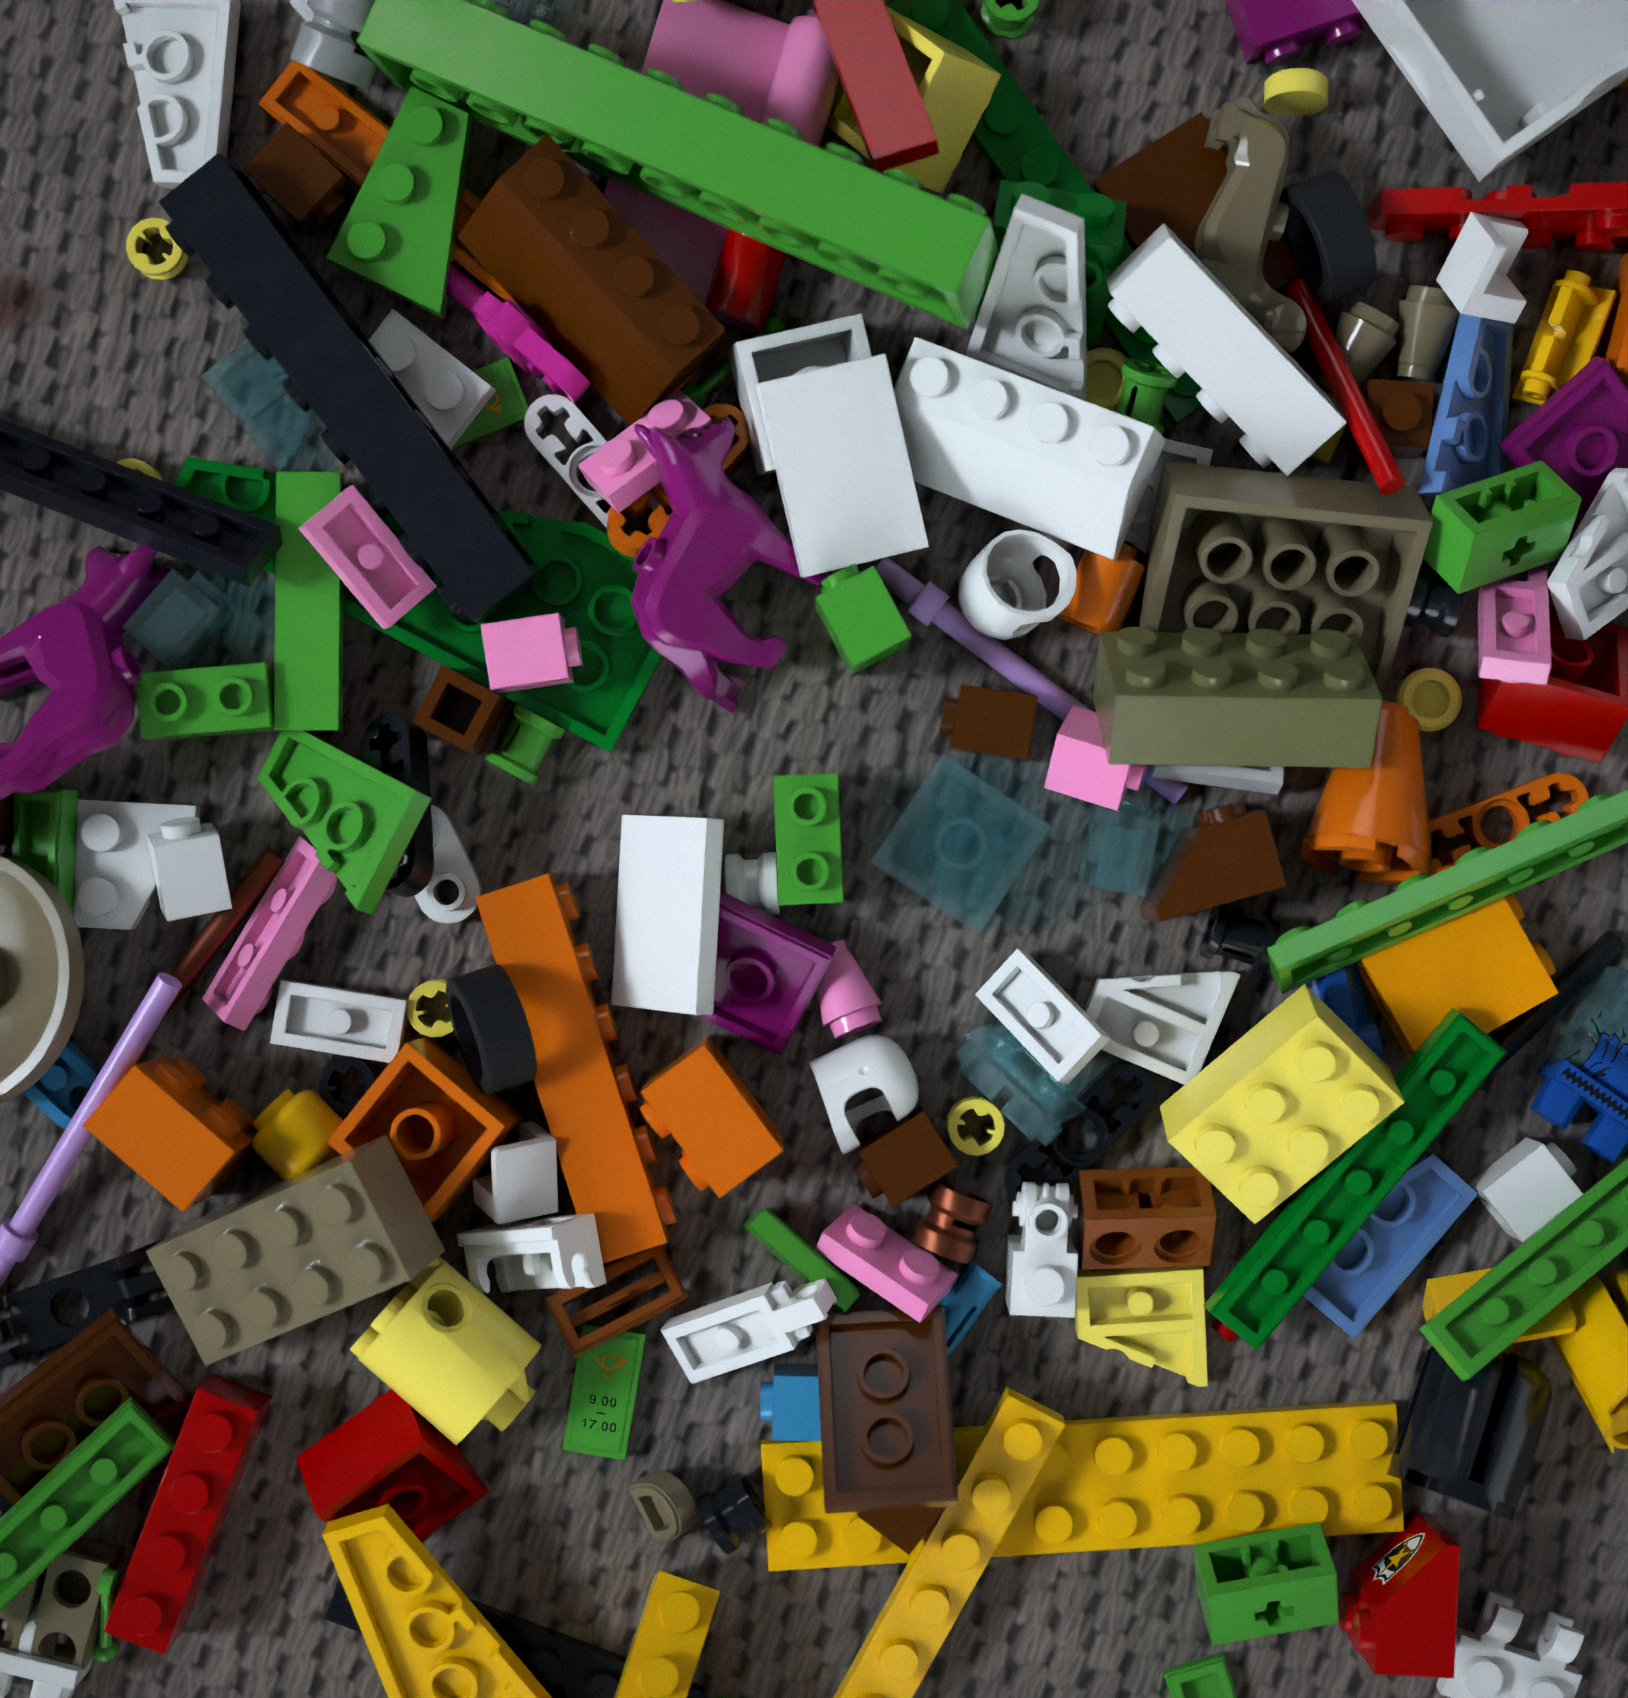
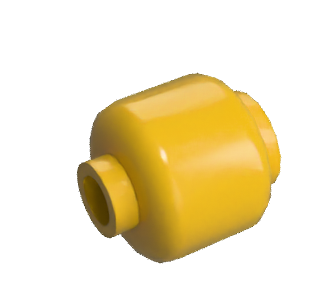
(295, 1133)

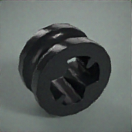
(344, 1065)

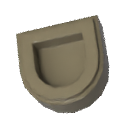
(664, 1505)

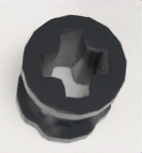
(1239, 938)

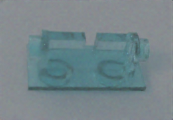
(997, 1061)

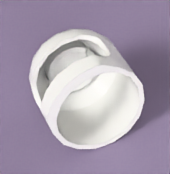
(1006, 569)
(862, 1065)

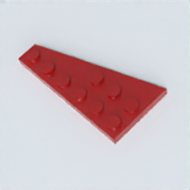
(1589, 215)

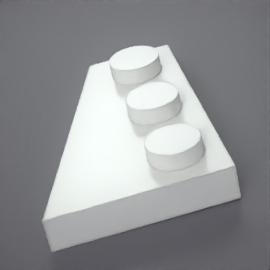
(183, 79)
(1037, 301)

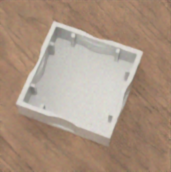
(1503, 68)

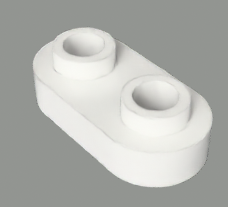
(453, 864)

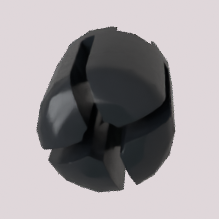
(1473, 1434)

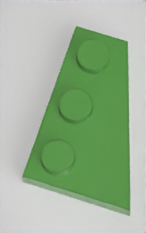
(408, 205)
(345, 809)

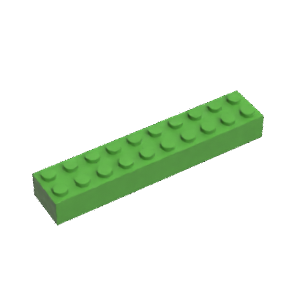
(691, 151)

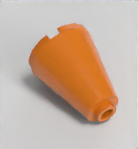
(1377, 814)

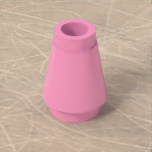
(846, 996)

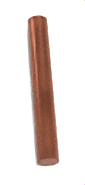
(225, 922)

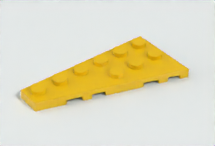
(416, 1618)

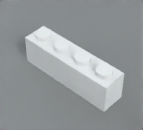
(1223, 350)

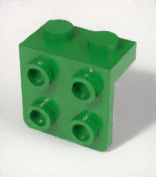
(1103, 239)

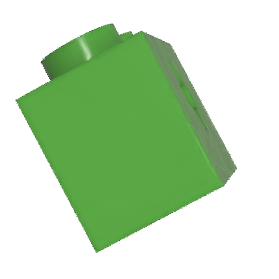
(1501, 526)
(860, 617)
(206, 702)
(808, 839)
(1266, 1583)

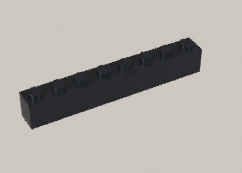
(350, 390)

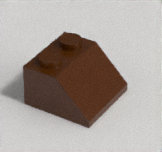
(1215, 863)

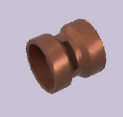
(951, 1222)

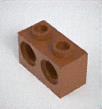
(1144, 1218)

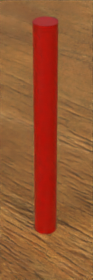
(1346, 390)

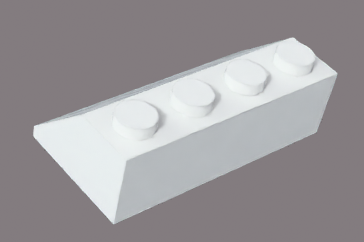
(1023, 448)

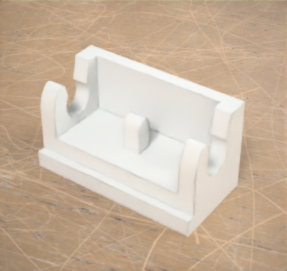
(535, 1253)

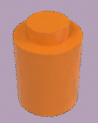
(1104, 591)

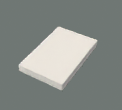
(842, 465)
(667, 913)

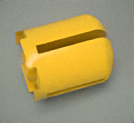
(1599, 1353)

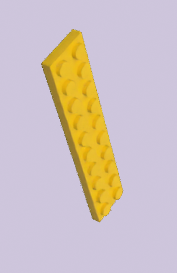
(1135, 1485)

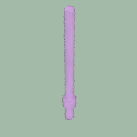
(931, 605)
(20, 1232)

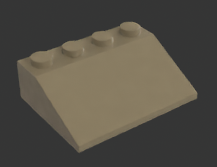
(1283, 556)

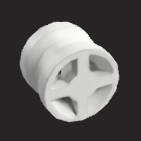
(753, 881)

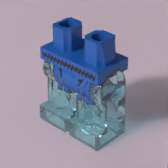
(1592, 1068)

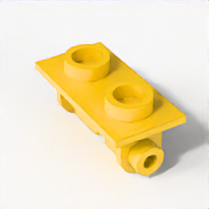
(1564, 337)

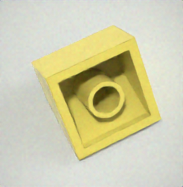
(952, 88)

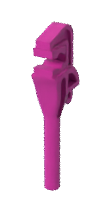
(517, 336)

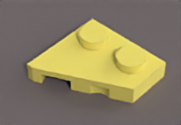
(1147, 1315)

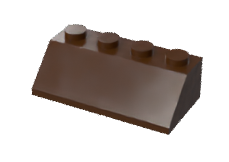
(590, 281)

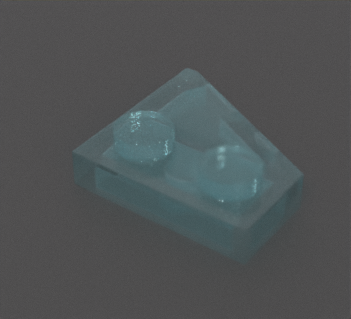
(260, 403)

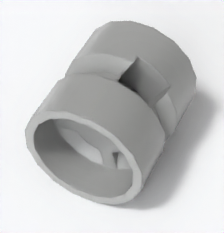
(331, 38)

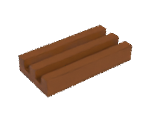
(621, 1325)

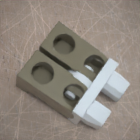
(56, 1621)

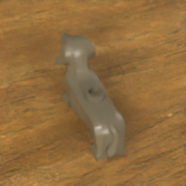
(1248, 215)

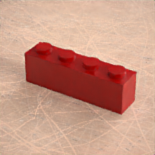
(188, 1513)

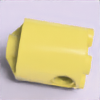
(450, 1353)

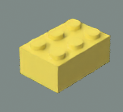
(1280, 1104)

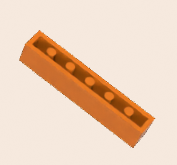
(576, 1072)

